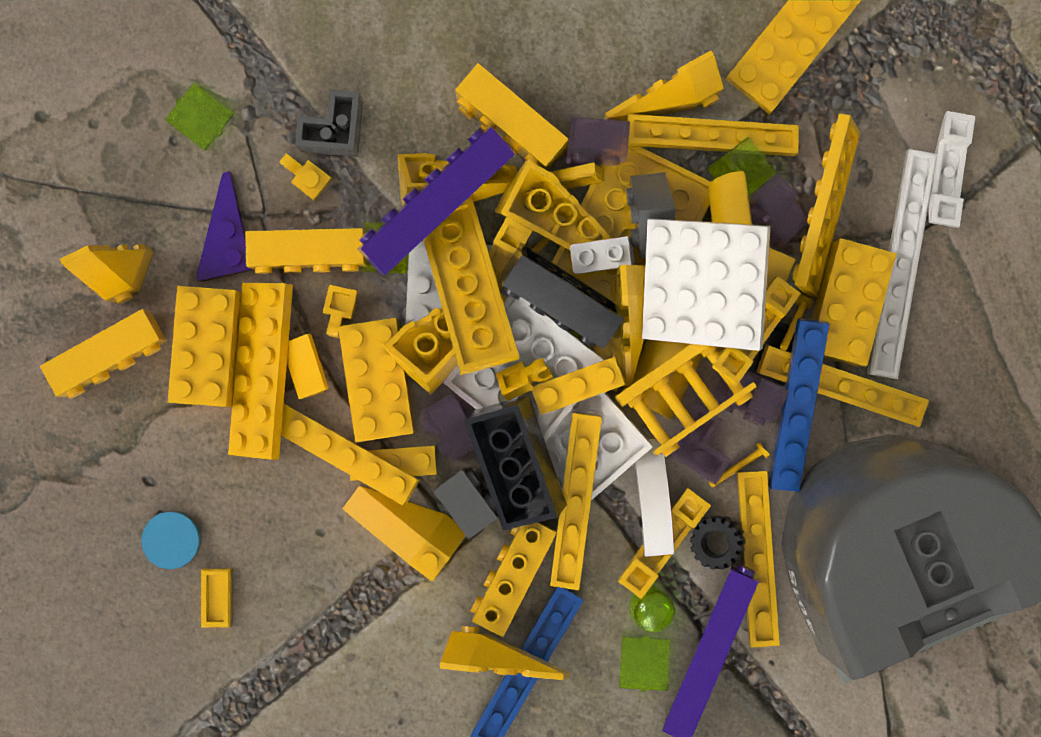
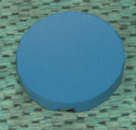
(171, 540)

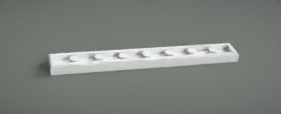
(906, 242)

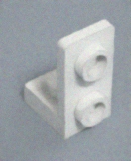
(602, 255)

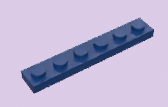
(799, 404)
(540, 643)

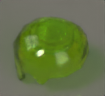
(653, 611)

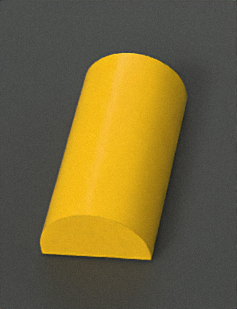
(730, 199)
(652, 356)

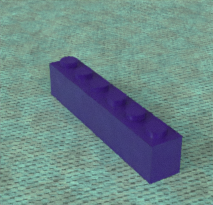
(435, 201)

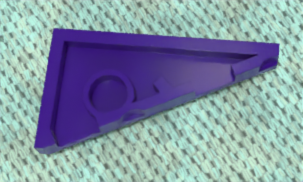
(226, 239)

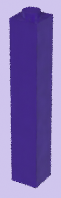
(711, 652)

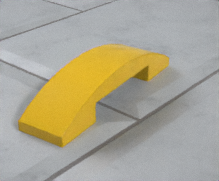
(506, 244)
(735, 362)
(643, 570)

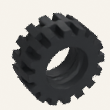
(700, 547)

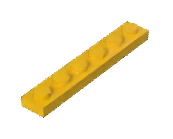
(711, 134)
(851, 389)
(347, 456)
(578, 495)
(758, 556)

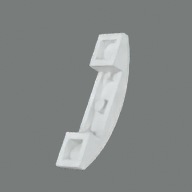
(951, 151)
(654, 503)

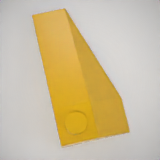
(690, 87)
(416, 167)
(547, 208)
(110, 271)
(630, 296)
(425, 349)
(411, 531)
(477, 652)

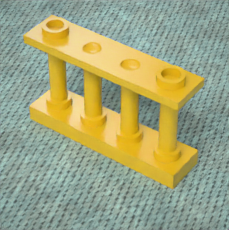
(658, 380)

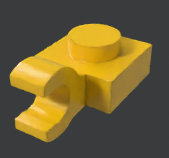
(307, 178)
(340, 305)
(518, 378)

